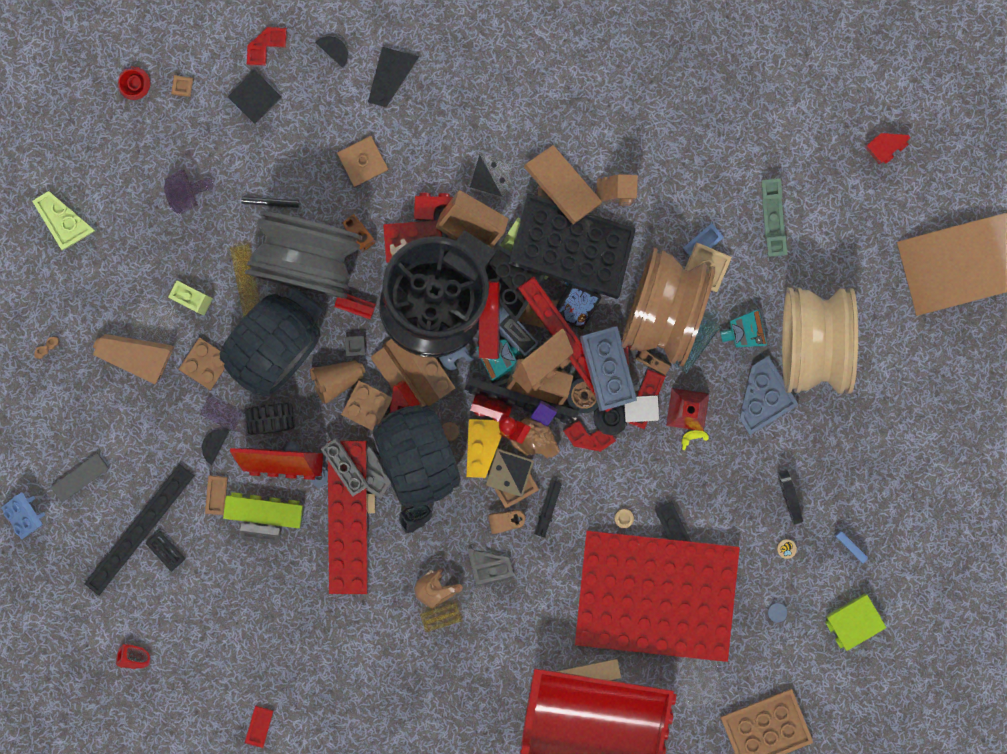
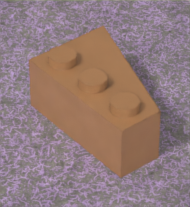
(618, 189)

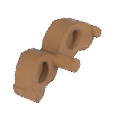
(41, 351)

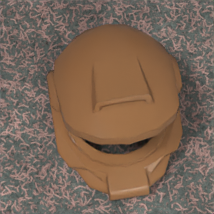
(431, 593)

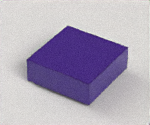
(543, 413)

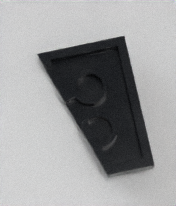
(389, 75)

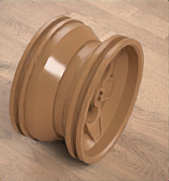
(668, 307)

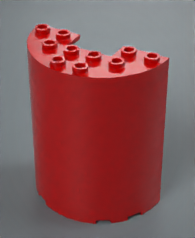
(594, 716)

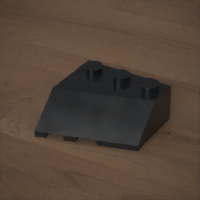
(510, 279)

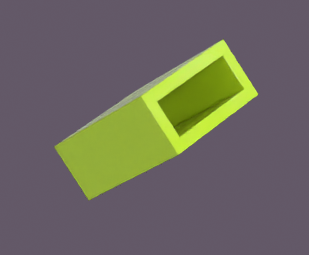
(855, 622)

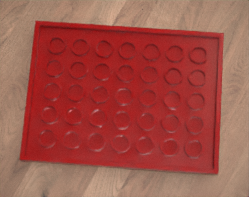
(657, 596)

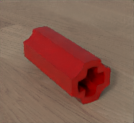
(356, 306)

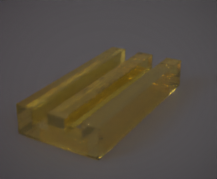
(425, 622)

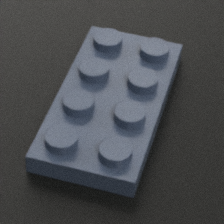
(608, 368)

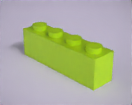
(263, 511)

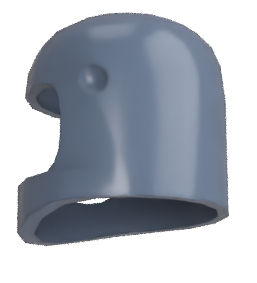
(449, 360)

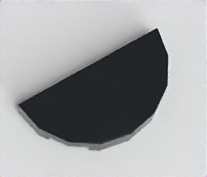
(334, 48)
(212, 444)

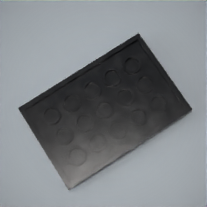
(582, 254)

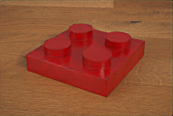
(496, 409)

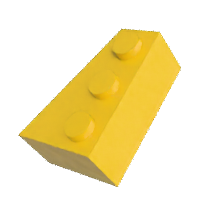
(482, 445)

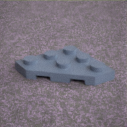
(764, 397)

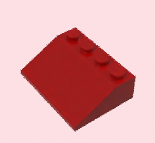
(279, 462)

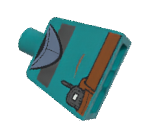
(745, 331)
(499, 367)

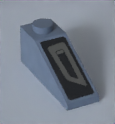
(516, 333)

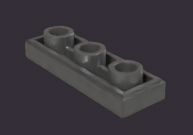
(352, 476)

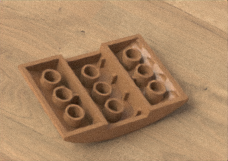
(956, 264)

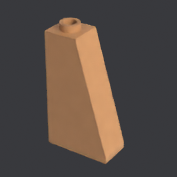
(134, 355)

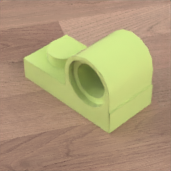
(190, 298)

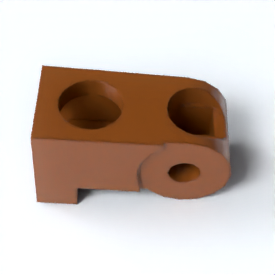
(354, 225)

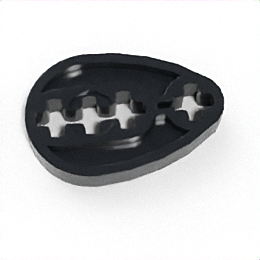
(790, 496)

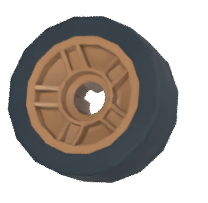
(576, 402)

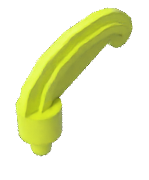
(693, 435)

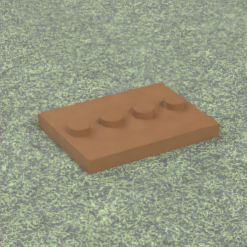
(768, 726)

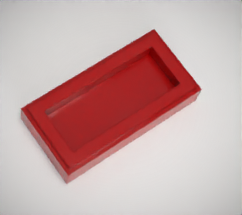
(259, 726)

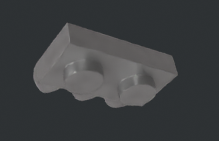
(260, 533)

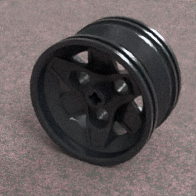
(432, 298)

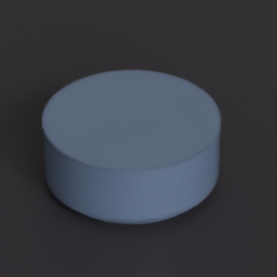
(777, 612)

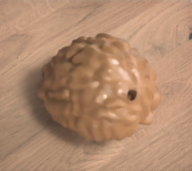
(538, 440)

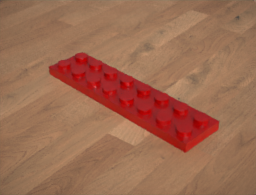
(348, 527)

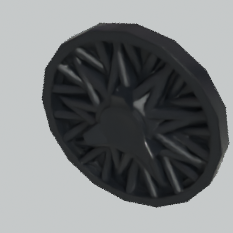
(610, 422)

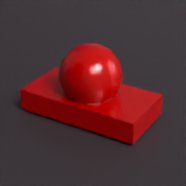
(513, 429)

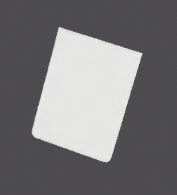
(643, 409)

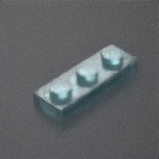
(705, 334)

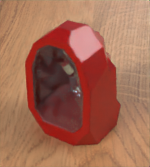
(132, 657)

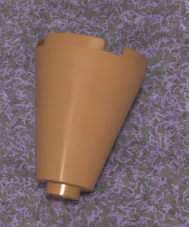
(335, 378)

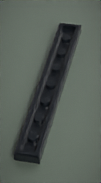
(139, 529)

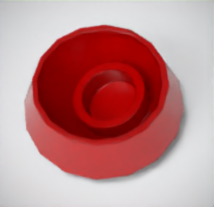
(140, 83)

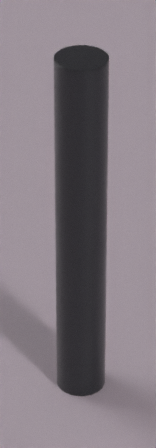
(270, 202)

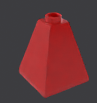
(677, 411)

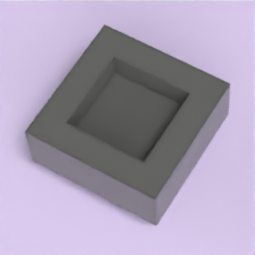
(355, 346)

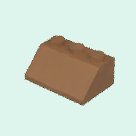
(544, 362)

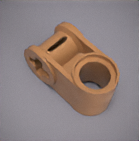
(503, 522)

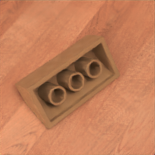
(423, 372)

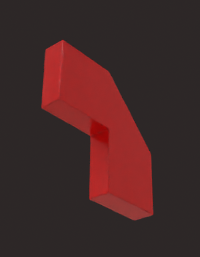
(268, 38)
(580, 438)

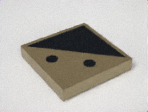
(509, 472)

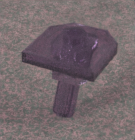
(182, 193)

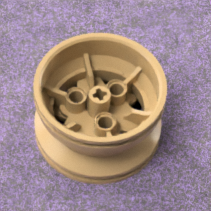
(819, 340)

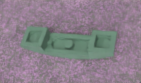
(773, 217)

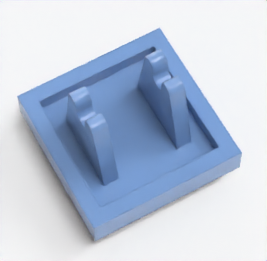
(22, 515)

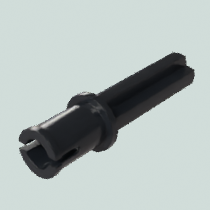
(548, 508)

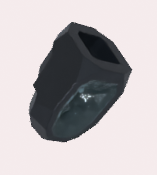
(414, 518)

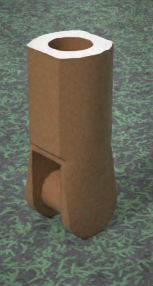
(656, 363)

